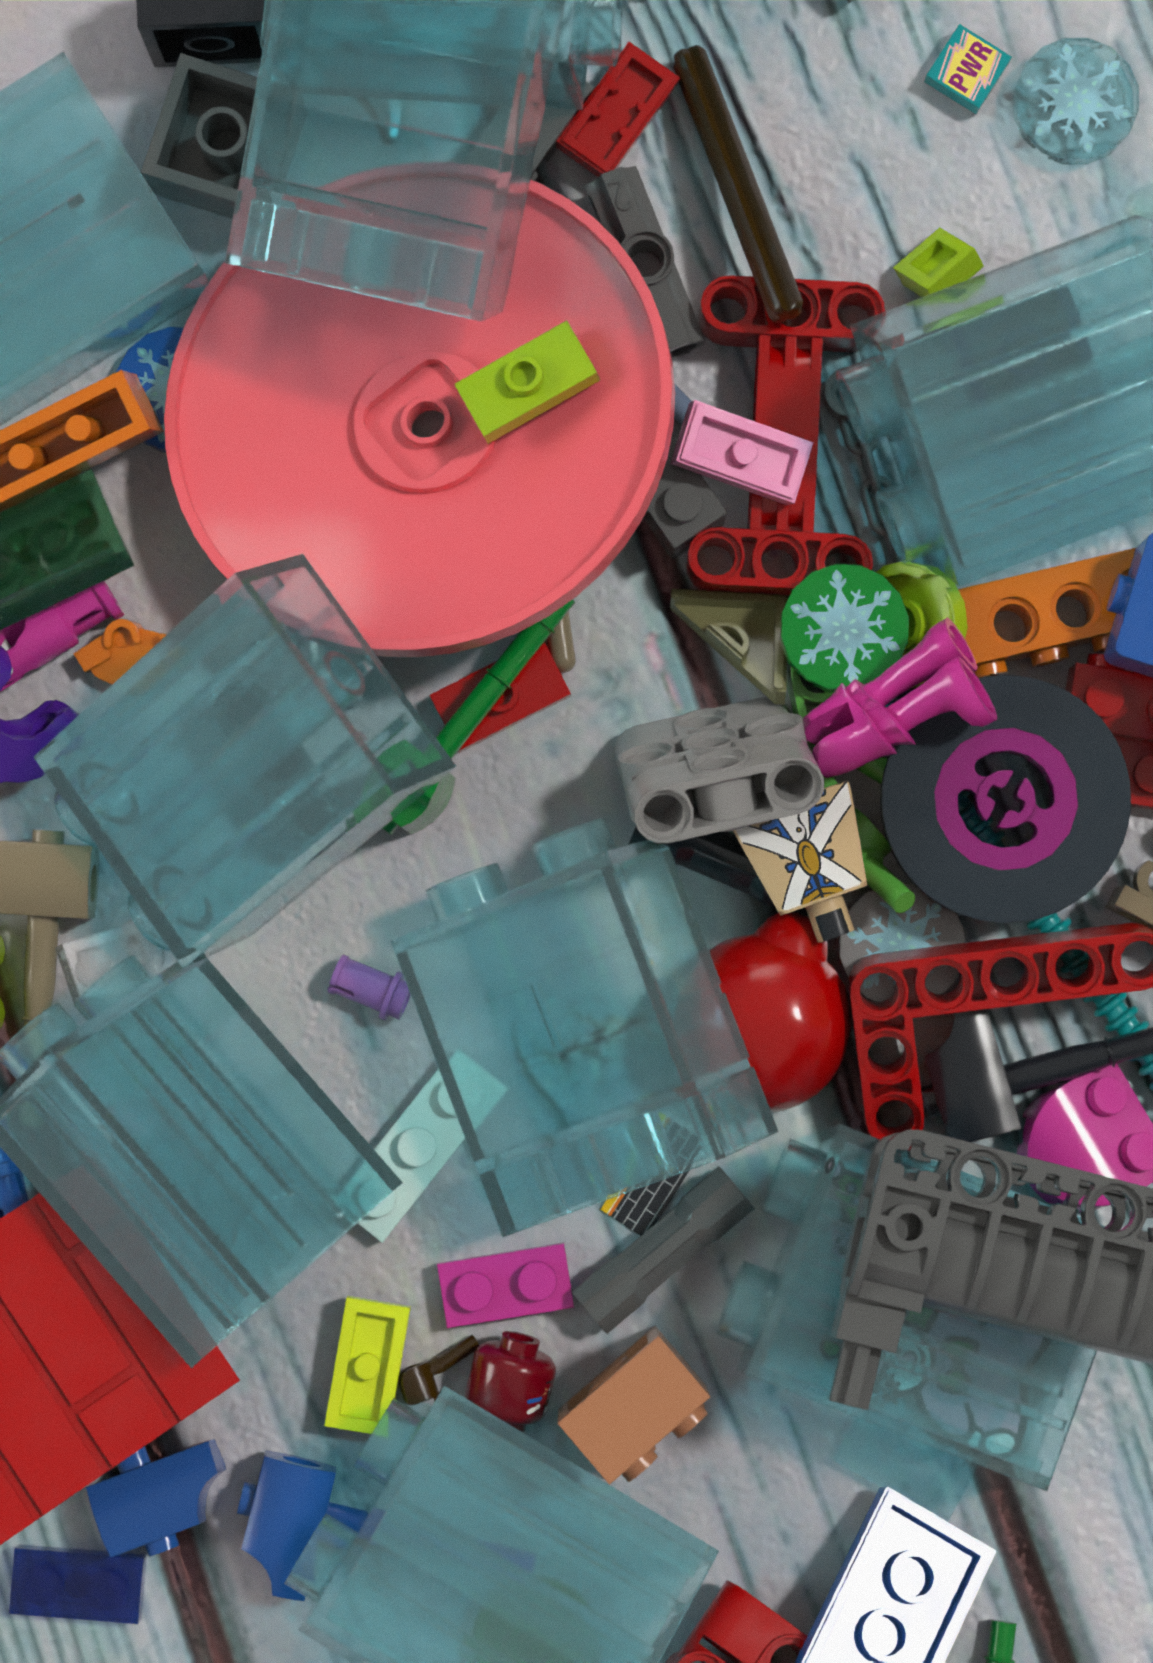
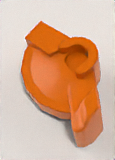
(117, 649)

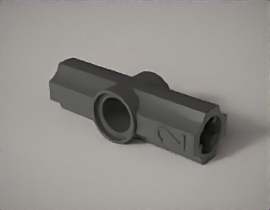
(629, 217)

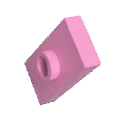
(741, 452)

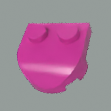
(1091, 1127)

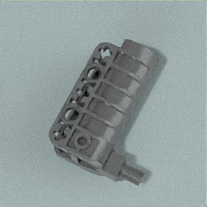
(990, 1255)

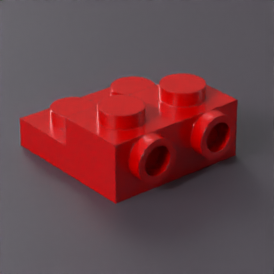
(1126, 707)

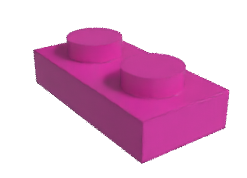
(505, 1285)

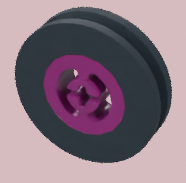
(1071, 838)

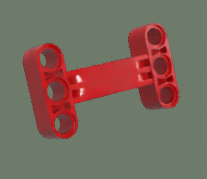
(787, 400)

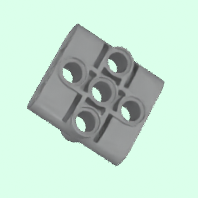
(717, 770)

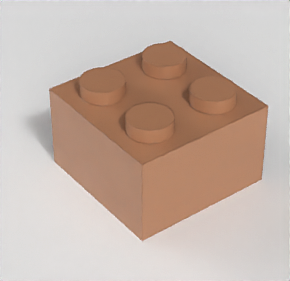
(634, 1407)

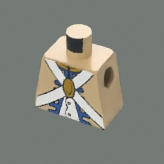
(811, 860)

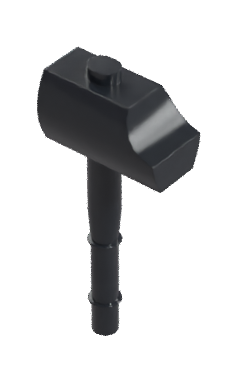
(976, 1089)

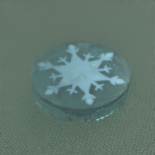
(1076, 100)

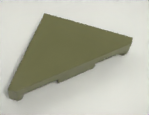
(742, 630)

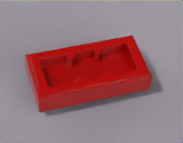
(617, 111)
(532, 691)

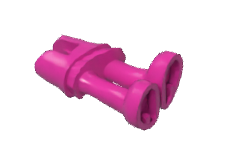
(857, 727)

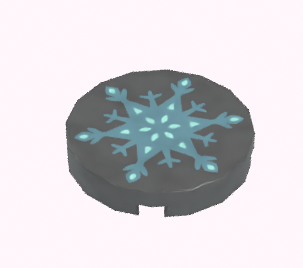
(884, 930)

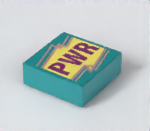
(967, 69)

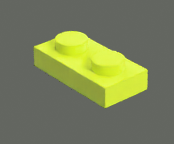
(366, 1363)

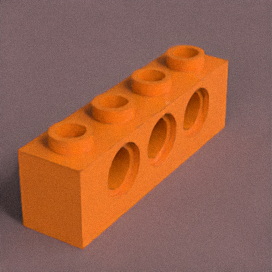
(1034, 600)

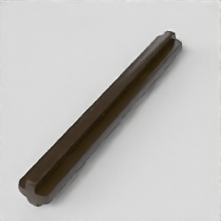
(738, 184)

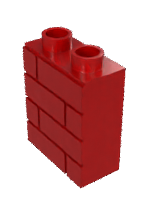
(78, 1369)

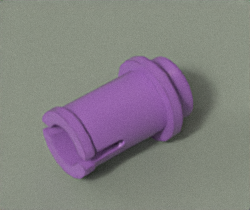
(370, 987)

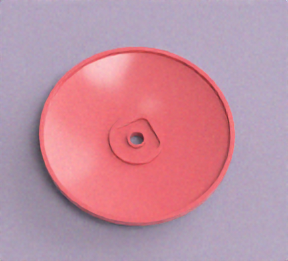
(300, 439)

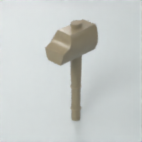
(46, 883)

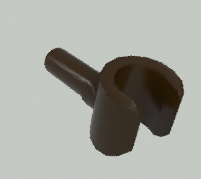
(418, 1380)

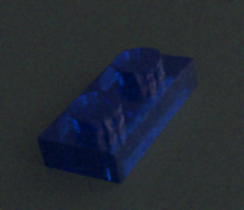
(77, 1584)

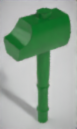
(470, 715)

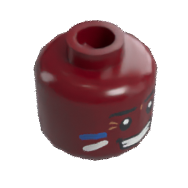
(512, 1379)

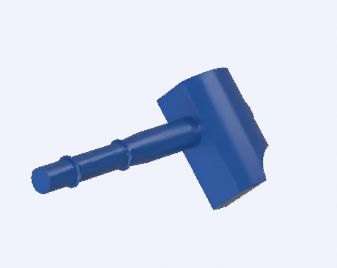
(154, 1498)
(285, 1512)

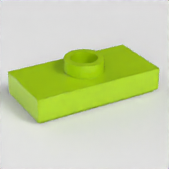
(527, 382)

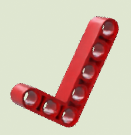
(974, 992)

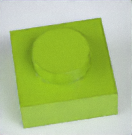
(938, 264)

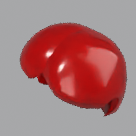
(786, 1007)

